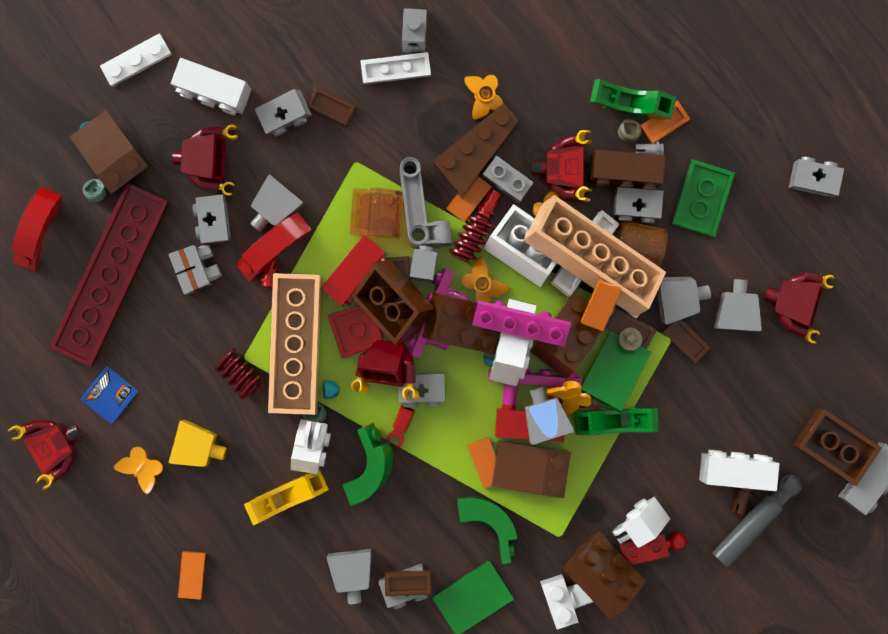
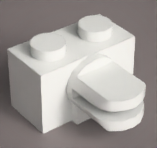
(309, 447)
(643, 522)
(563, 600)

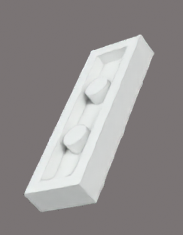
(135, 60)
(395, 68)

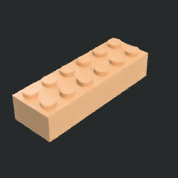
(594, 254)
(295, 343)

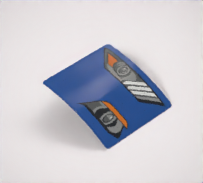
(109, 395)

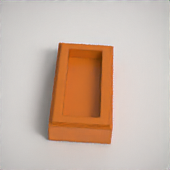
(658, 128)
(464, 207)
(601, 305)
(484, 460)
(192, 575)

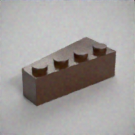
(475, 150)

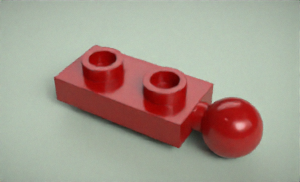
(654, 549)

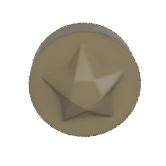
(629, 131)
(630, 339)

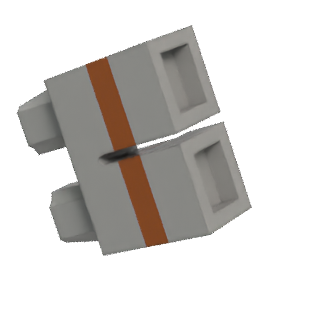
(194, 258)

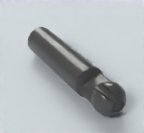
(756, 521)

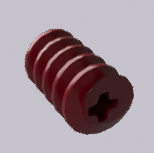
(471, 239)
(238, 374)

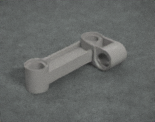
(436, 233)

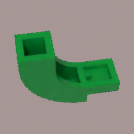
(633, 102)
(611, 421)
(377, 469)
(482, 509)

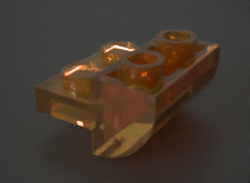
(376, 212)
(645, 240)

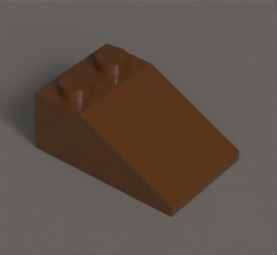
(109, 151)
(531, 469)

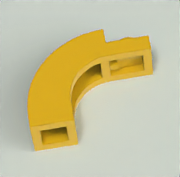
(285, 496)

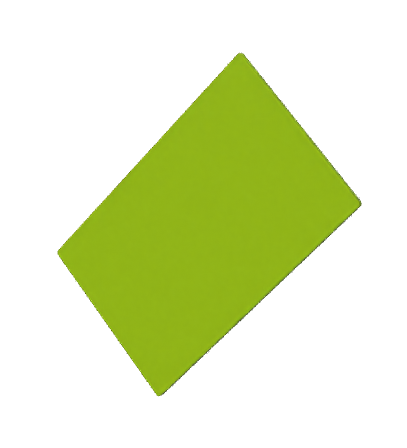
(469, 411)

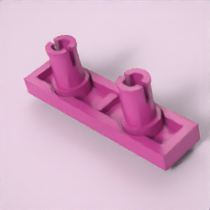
(442, 282)
(521, 323)
(544, 377)

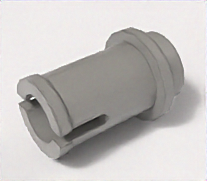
(655, 149)

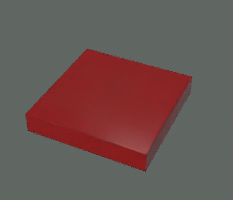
(354, 330)

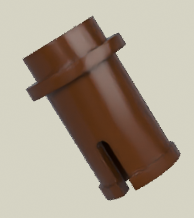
(742, 500)

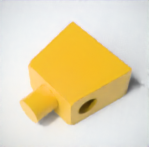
(195, 446)

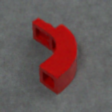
(33, 227)
(272, 245)

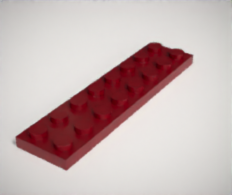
(109, 275)

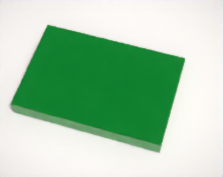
(702, 198)
(614, 373)
(473, 598)

